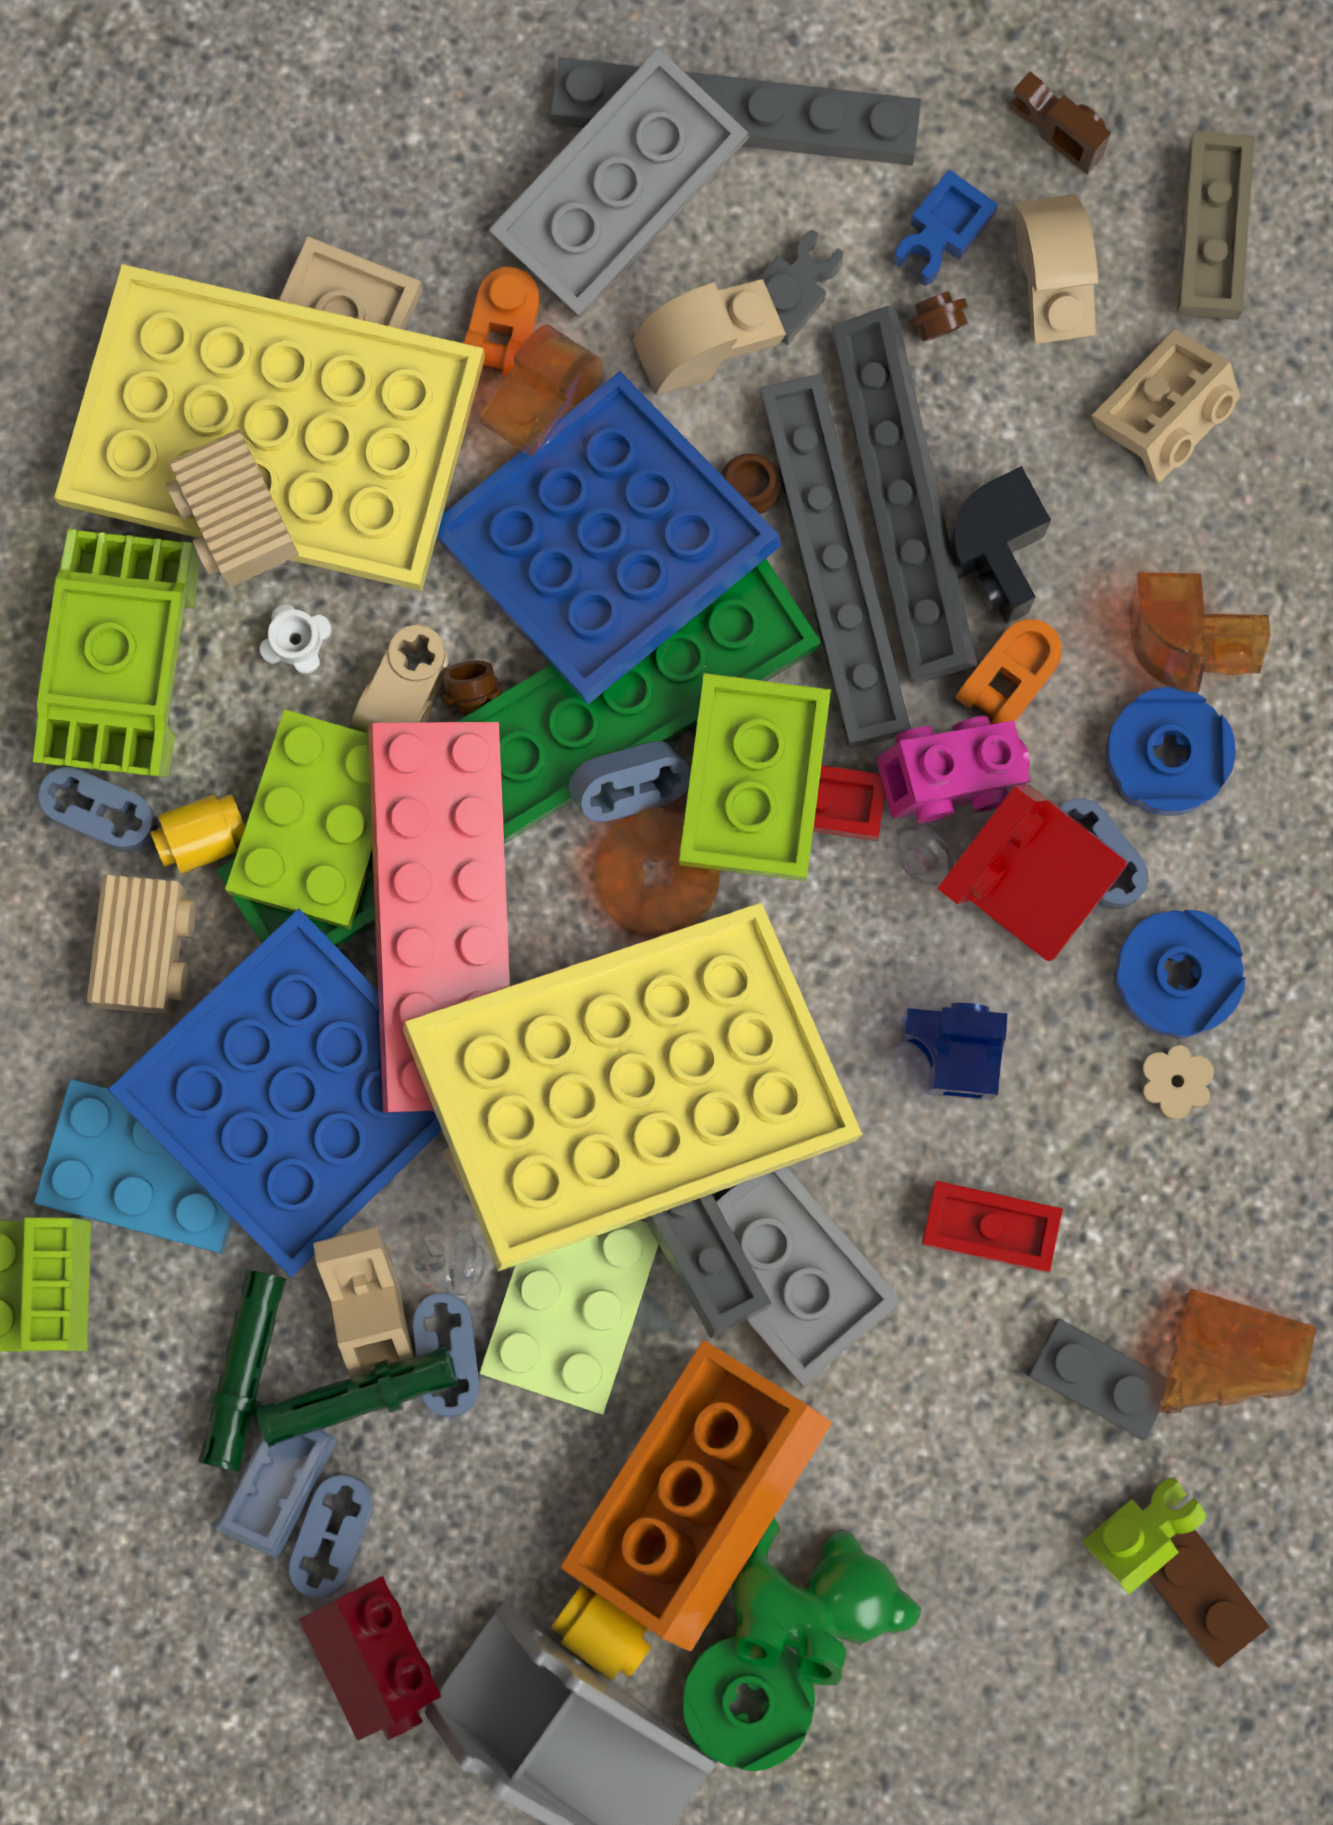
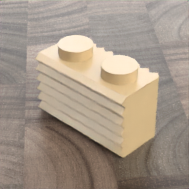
(232, 509)
(140, 945)

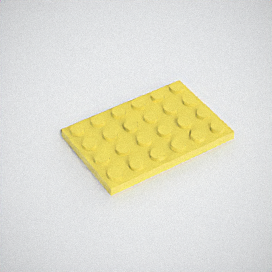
(338, 411)
(629, 1084)

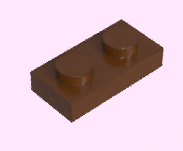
(1207, 1600)

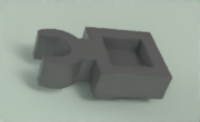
(795, 286)

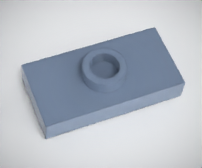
(275, 1491)

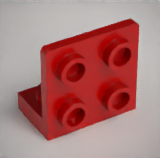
(1034, 871)

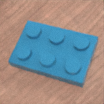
(120, 1175)

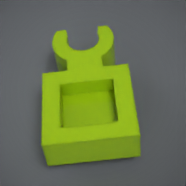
(1138, 1541)

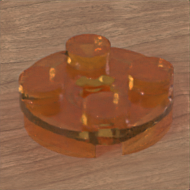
(620, 875)

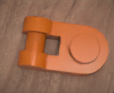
(508, 305)
(1023, 654)

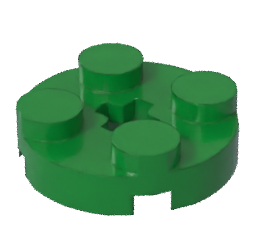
(737, 1738)

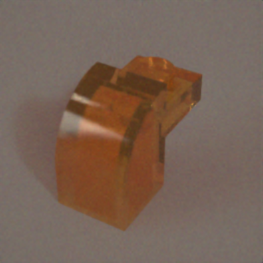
(545, 384)
(1182, 642)

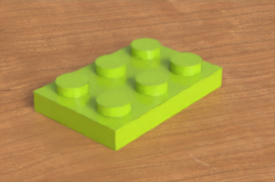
(754, 777)
(309, 823)

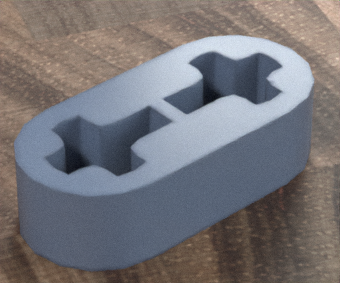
(629, 781)
(103, 796)
(1109, 833)
(463, 1351)
(316, 1530)

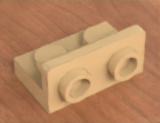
(1169, 403)

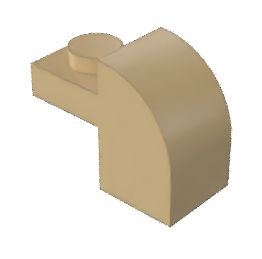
(1059, 265)
(701, 328)
(364, 1299)

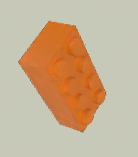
(696, 1496)

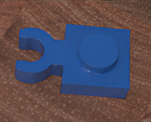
(947, 221)

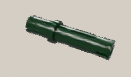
(242, 1370)
(366, 1393)

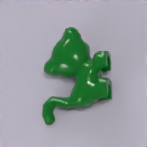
(845, 1599)

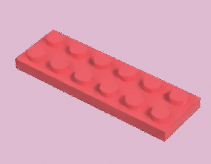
(434, 881)

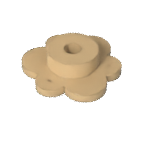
(1194, 1076)

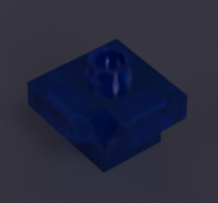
(960, 1048)

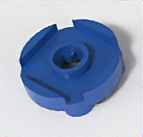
(1195, 726)
(1216, 969)

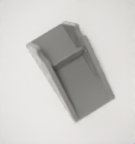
(561, 1733)

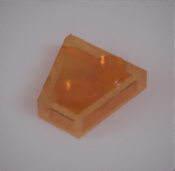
(1234, 1354)

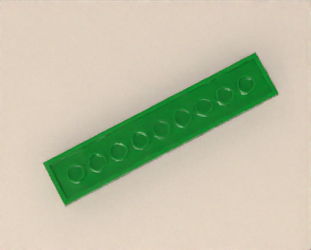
(551, 731)

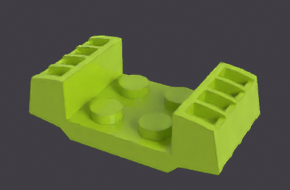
(114, 653)
(44, 1284)

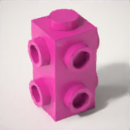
(941, 771)

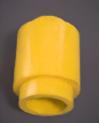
(199, 832)
(602, 1634)

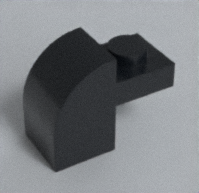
(989, 530)

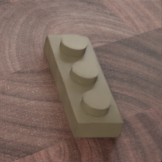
(1215, 225)

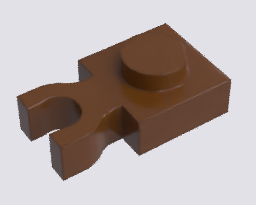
(1068, 128)

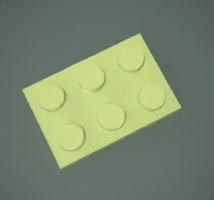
(572, 1317)

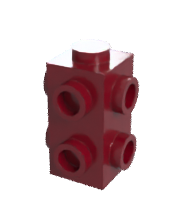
(371, 1661)

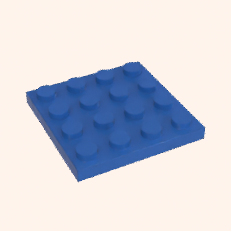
(605, 537)
(279, 1094)

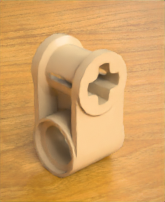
(398, 692)

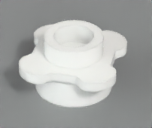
(284, 624)

